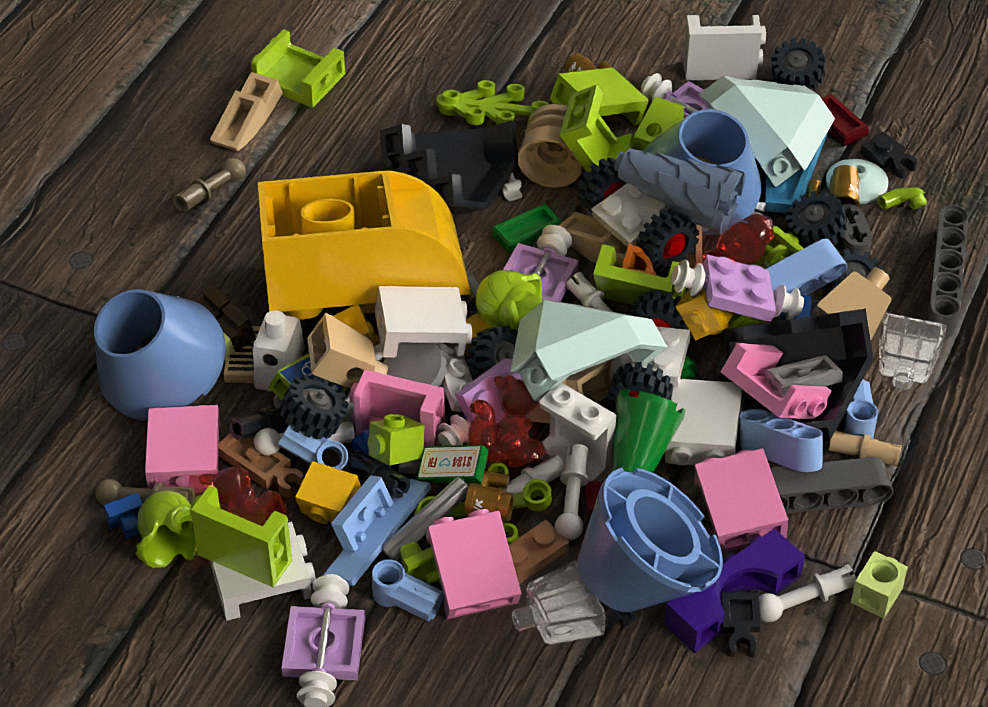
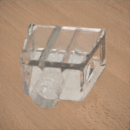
(909, 349)
(561, 607)

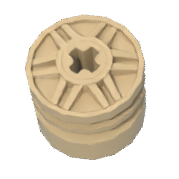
(544, 153)

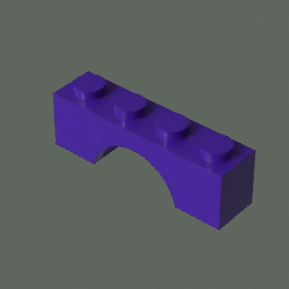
(765, 565)

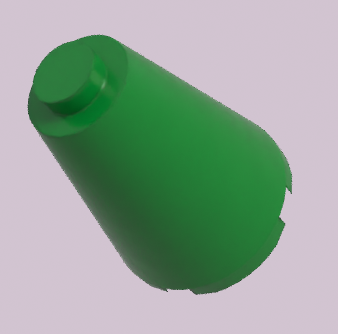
(643, 430)

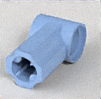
(861, 413)
(310, 448)
(406, 591)

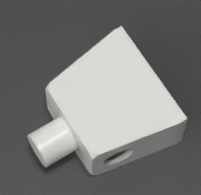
(277, 339)

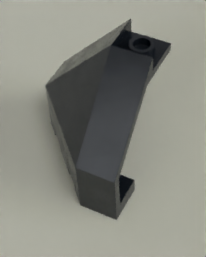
(458, 164)
(838, 335)

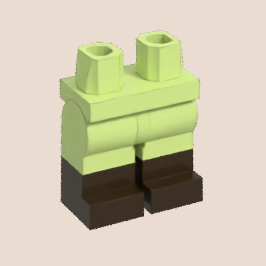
(234, 323)

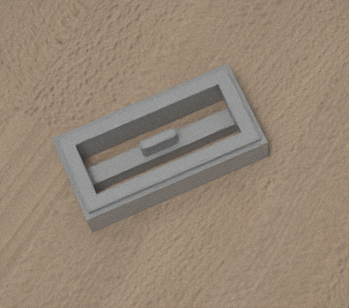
(809, 372)

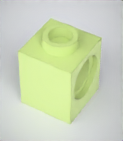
(879, 584)

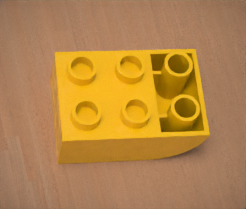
(349, 234)

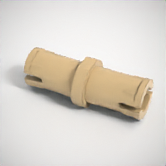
(865, 447)

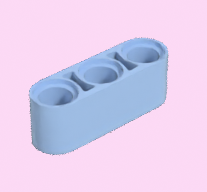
(808, 268)
(782, 439)

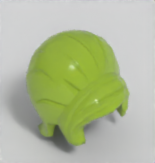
(507, 297)
(165, 529)

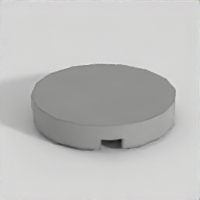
(418, 363)

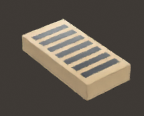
(240, 364)

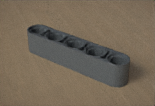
(948, 268)
(834, 485)

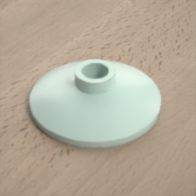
(872, 179)

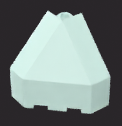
(780, 120)
(569, 338)

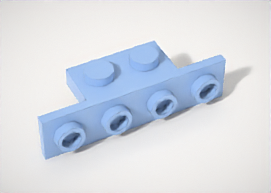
(369, 522)

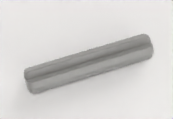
(434, 510)

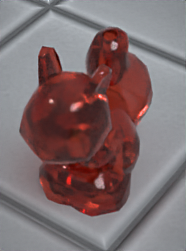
(744, 240)
(510, 436)
(235, 492)

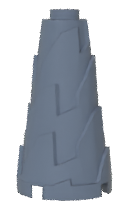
(689, 186)

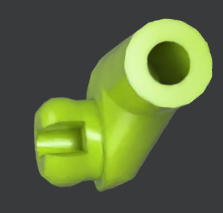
(901, 195)

